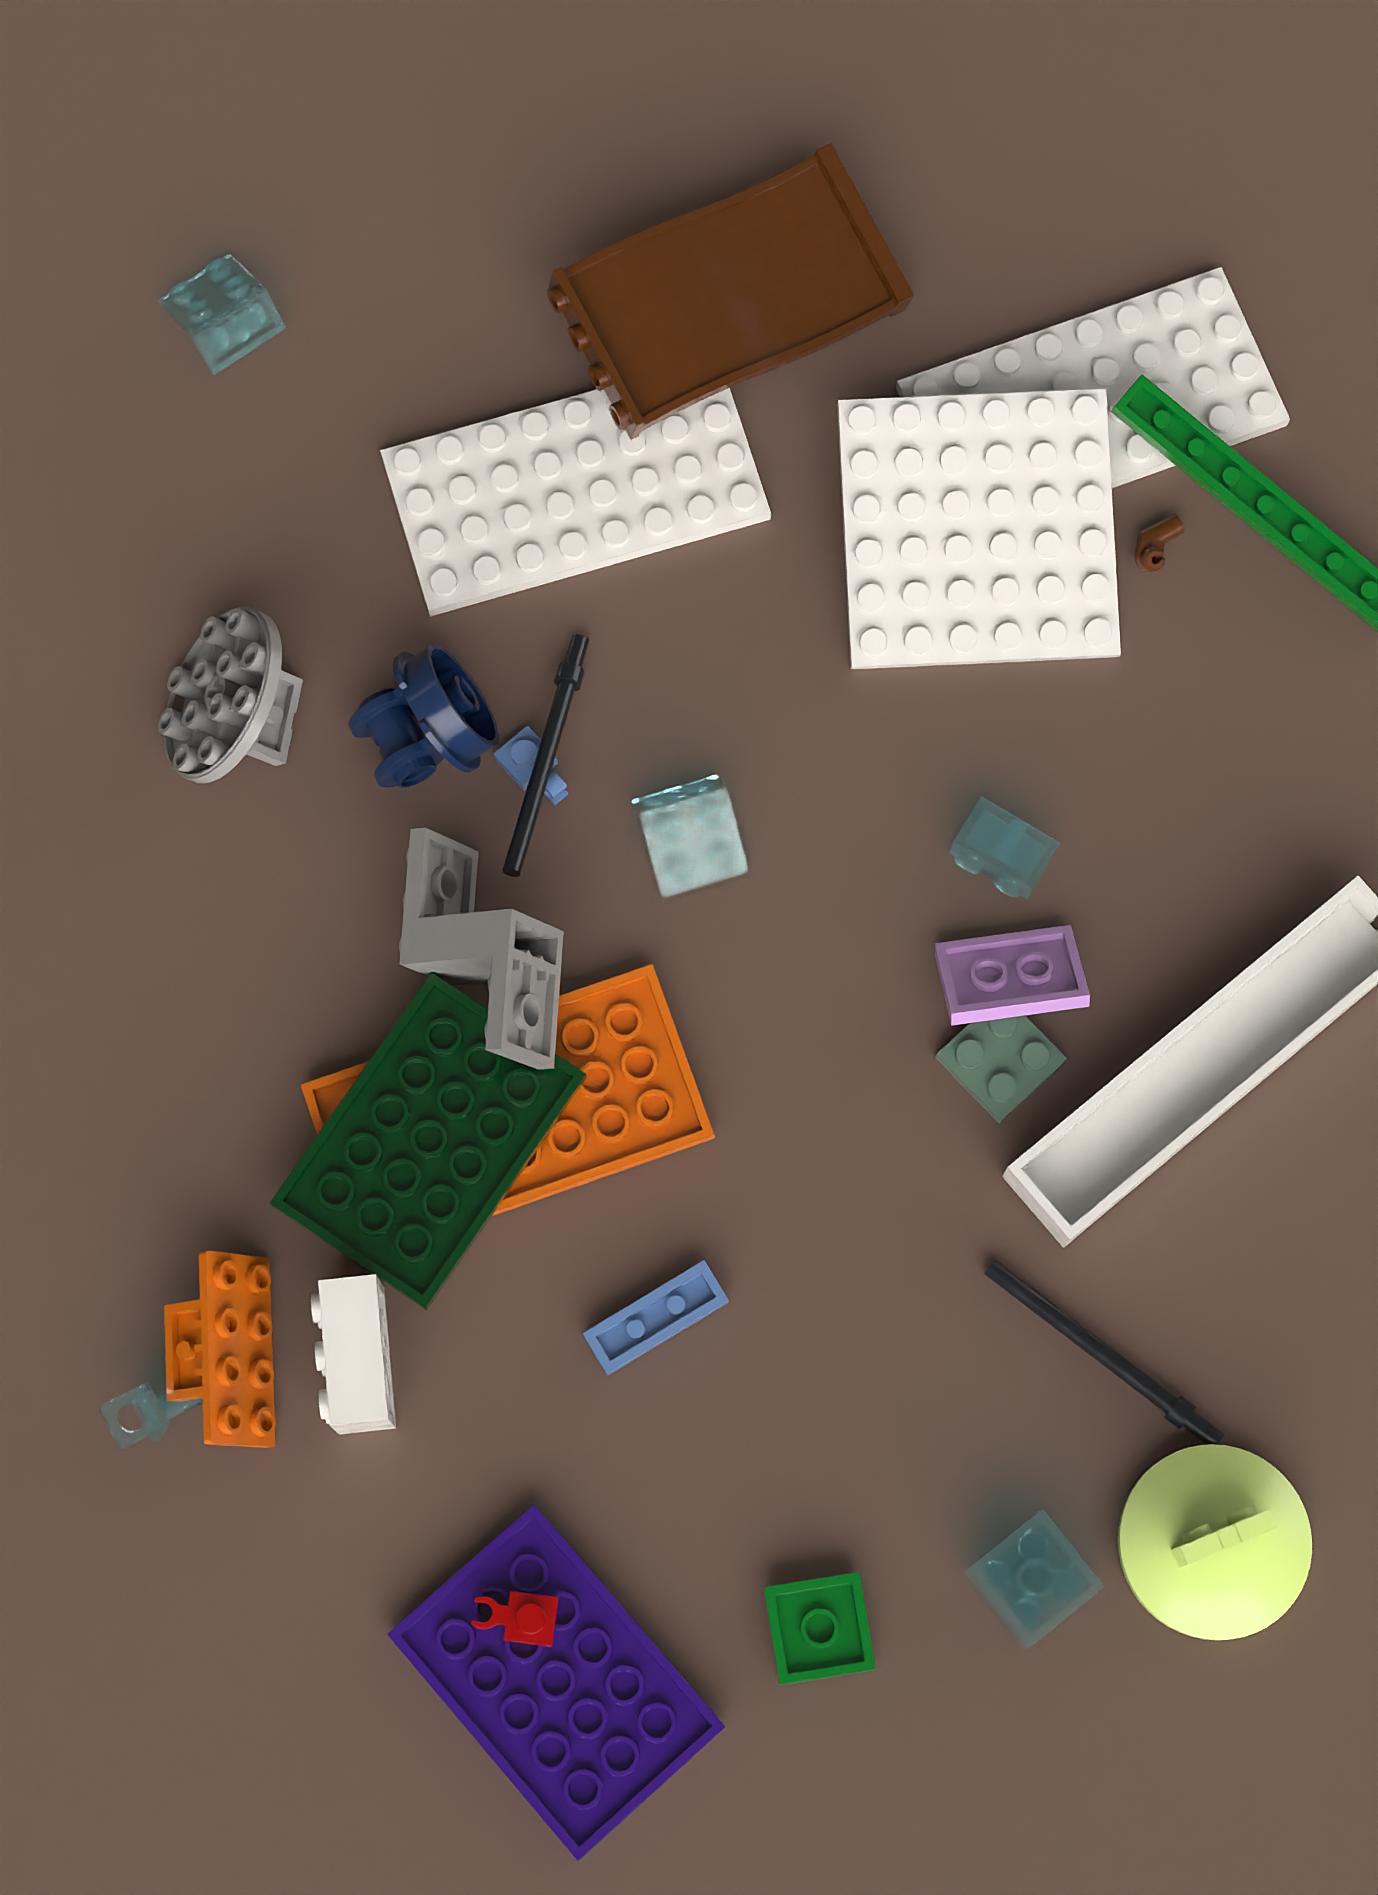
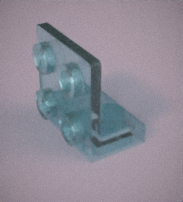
(223, 312)
(691, 835)

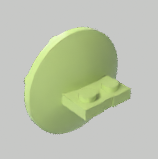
(1215, 1542)

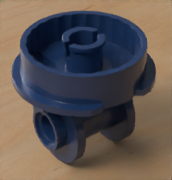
(448, 712)

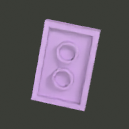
(1011, 975)

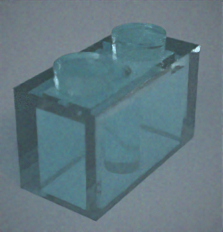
(1003, 849)

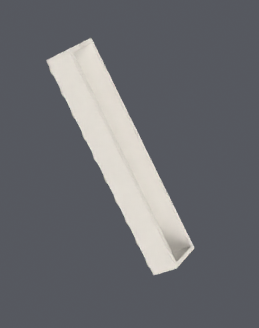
(1201, 1066)

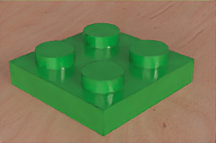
(819, 1628)

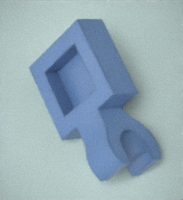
(518, 760)

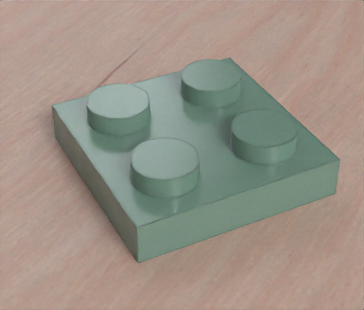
(1001, 1062)

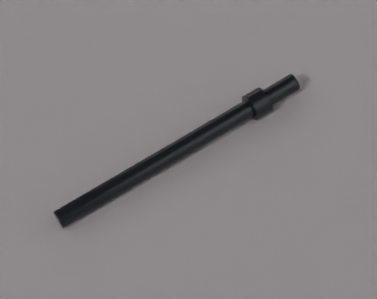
(568, 680)
(1178, 1410)

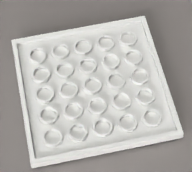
(978, 528)

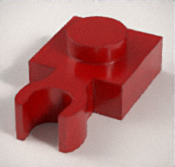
(526, 1618)

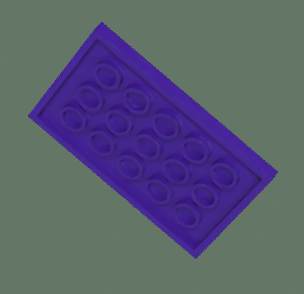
(570, 1724)

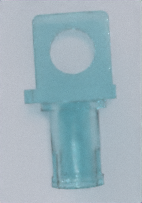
(152, 1410)

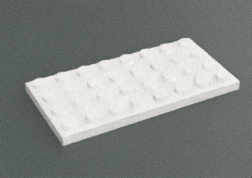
(1179, 337)
(566, 494)

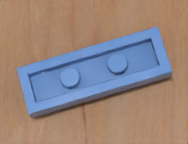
(655, 1317)

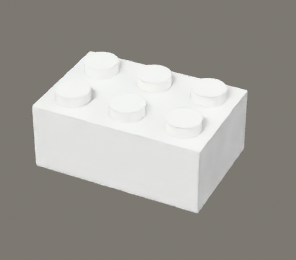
(354, 1354)

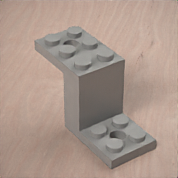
(494, 947)

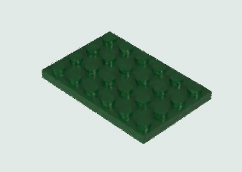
(424, 1145)

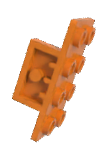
(224, 1350)

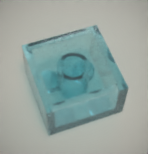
(1033, 1579)

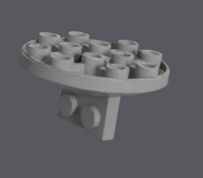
(233, 698)

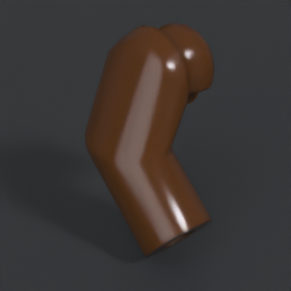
(1152, 540)

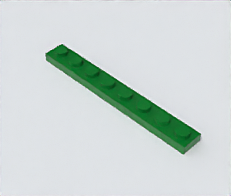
(1251, 497)

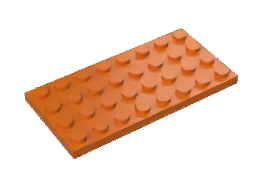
(628, 1109)

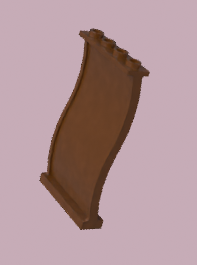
(729, 291)

